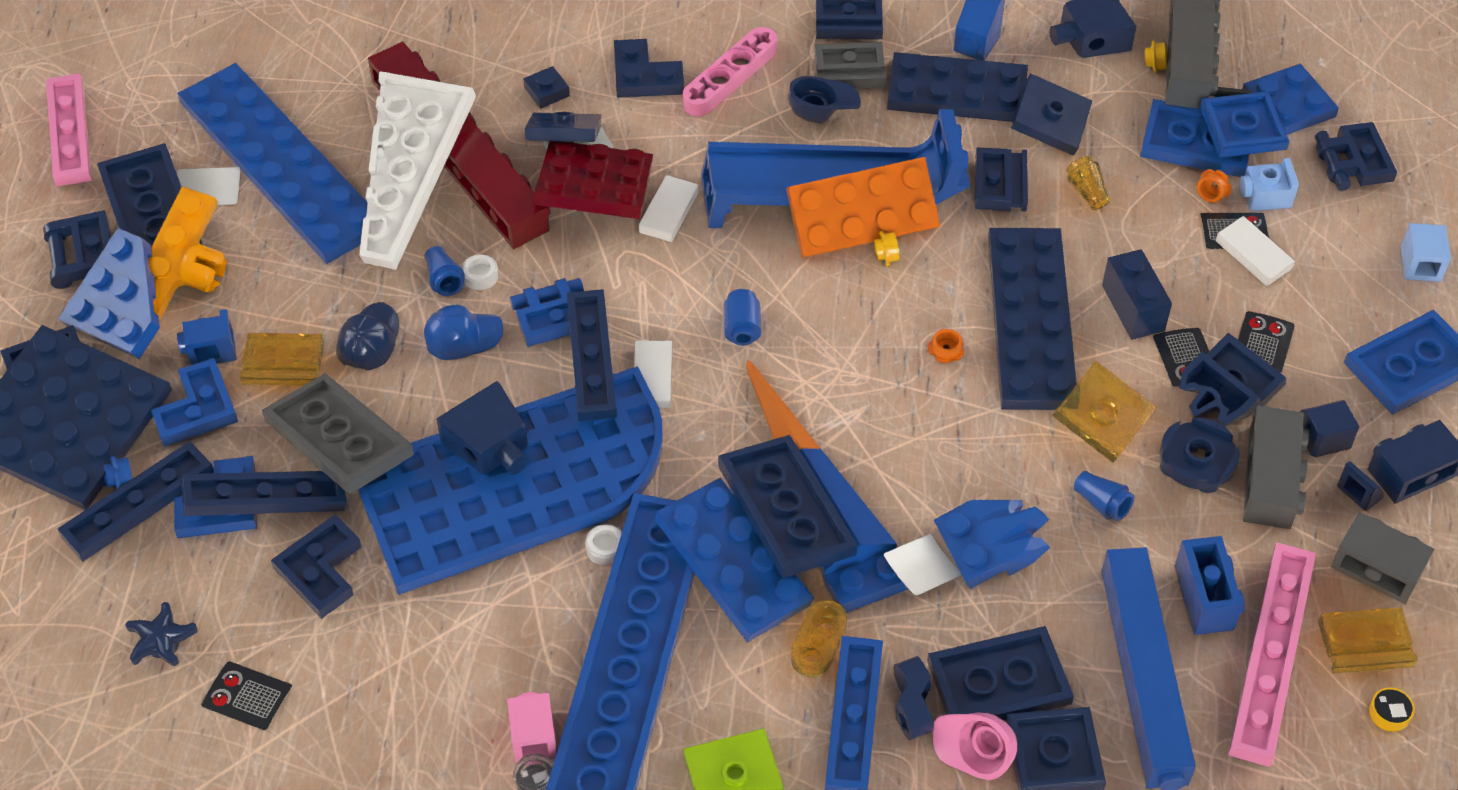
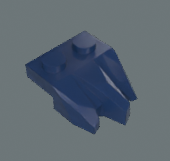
(1230, 381)

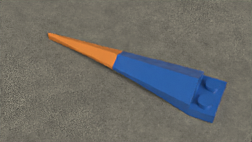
(859, 578)

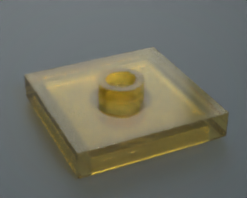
(1104, 411)

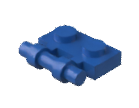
(546, 320)

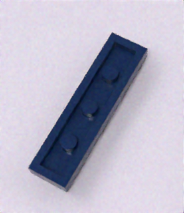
(591, 355)
(260, 493)
(132, 502)

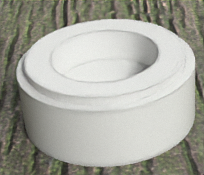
(480, 272)
(602, 544)

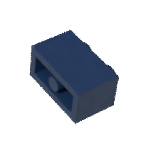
(1136, 294)
(1415, 461)

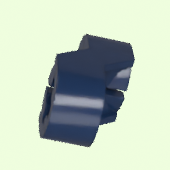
(911, 709)

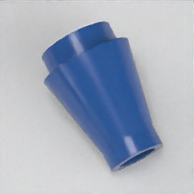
(444, 273)
(1106, 496)

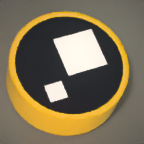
(1391, 709)

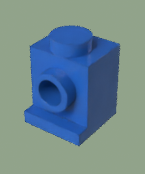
(208, 339)

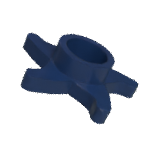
(159, 637)

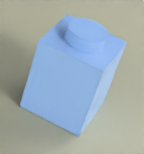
(1425, 252)

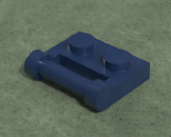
(89, 236)

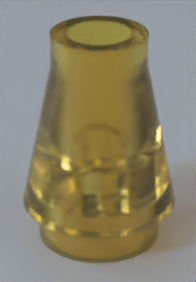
(1088, 180)

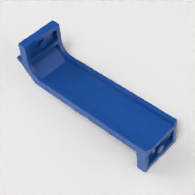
(763, 171)

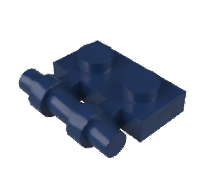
(1365, 156)

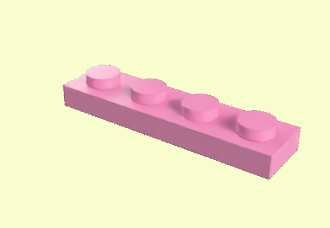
(68, 130)

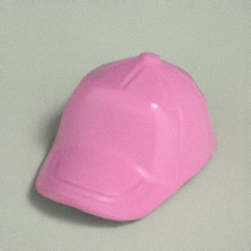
(975, 743)

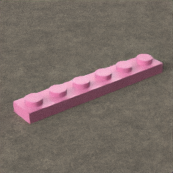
(1272, 655)

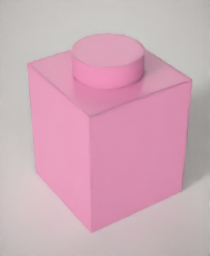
(531, 725)

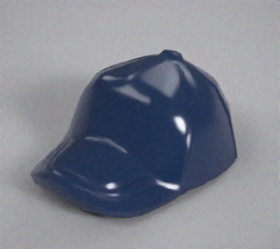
(818, 98)
(368, 337)

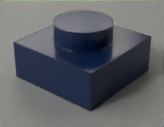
(546, 87)

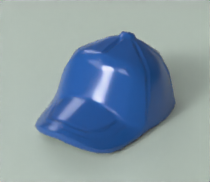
(458, 333)

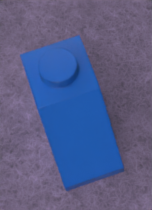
(979, 28)

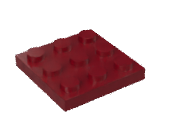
(594, 179)

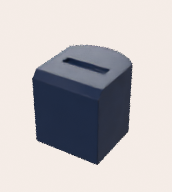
(1330, 428)

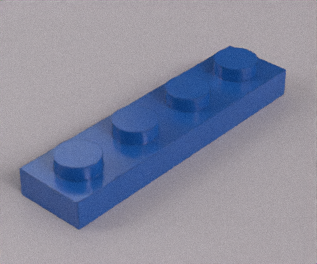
(854, 714)

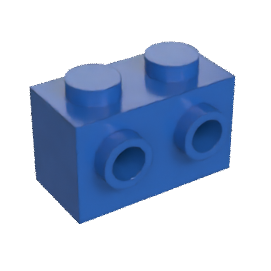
(1209, 585)

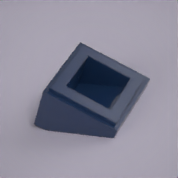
(1359, 487)

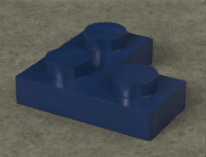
(643, 78)
(310, 564)

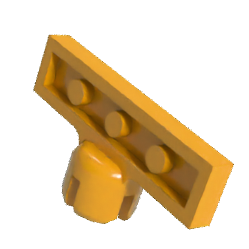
(177, 251)

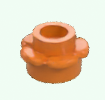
(1208, 190)
(946, 339)

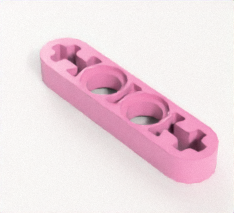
(735, 74)

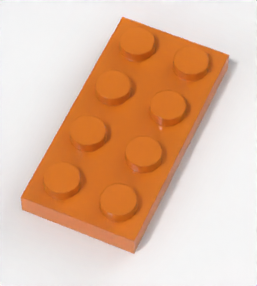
(860, 205)

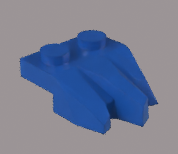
(992, 537)

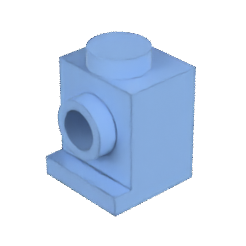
(1269, 186)

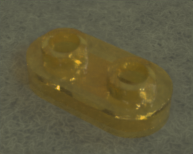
(817, 641)

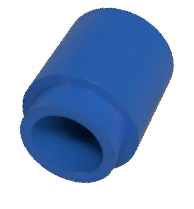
(742, 317)

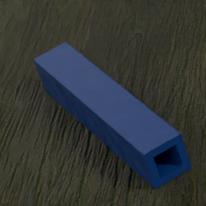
(1147, 669)

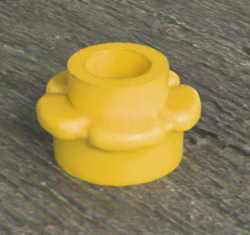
(1156, 56)
(886, 248)

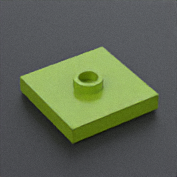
(733, 763)

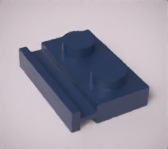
(849, 19)
(1000, 179)

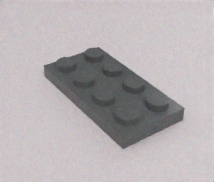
(338, 433)

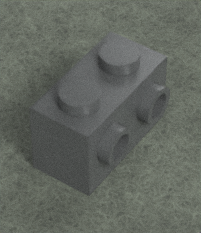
(1382, 557)

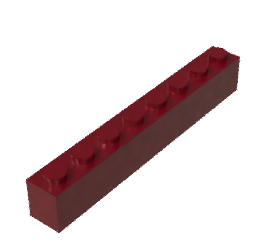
(476, 163)

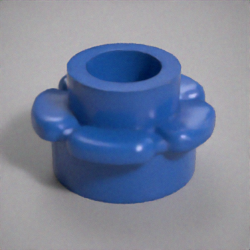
(117, 472)

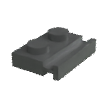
(852, 63)

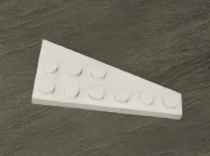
(408, 151)

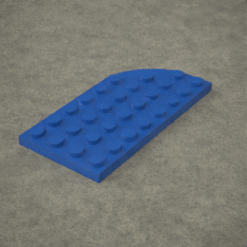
(447, 517)

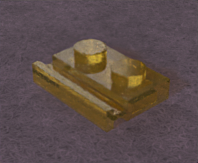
(281, 358)
(1367, 640)

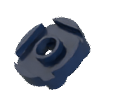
(1197, 472)

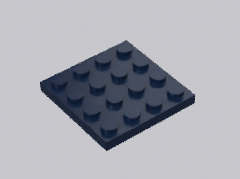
(70, 413)

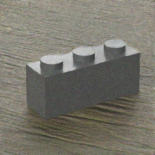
(1275, 467)

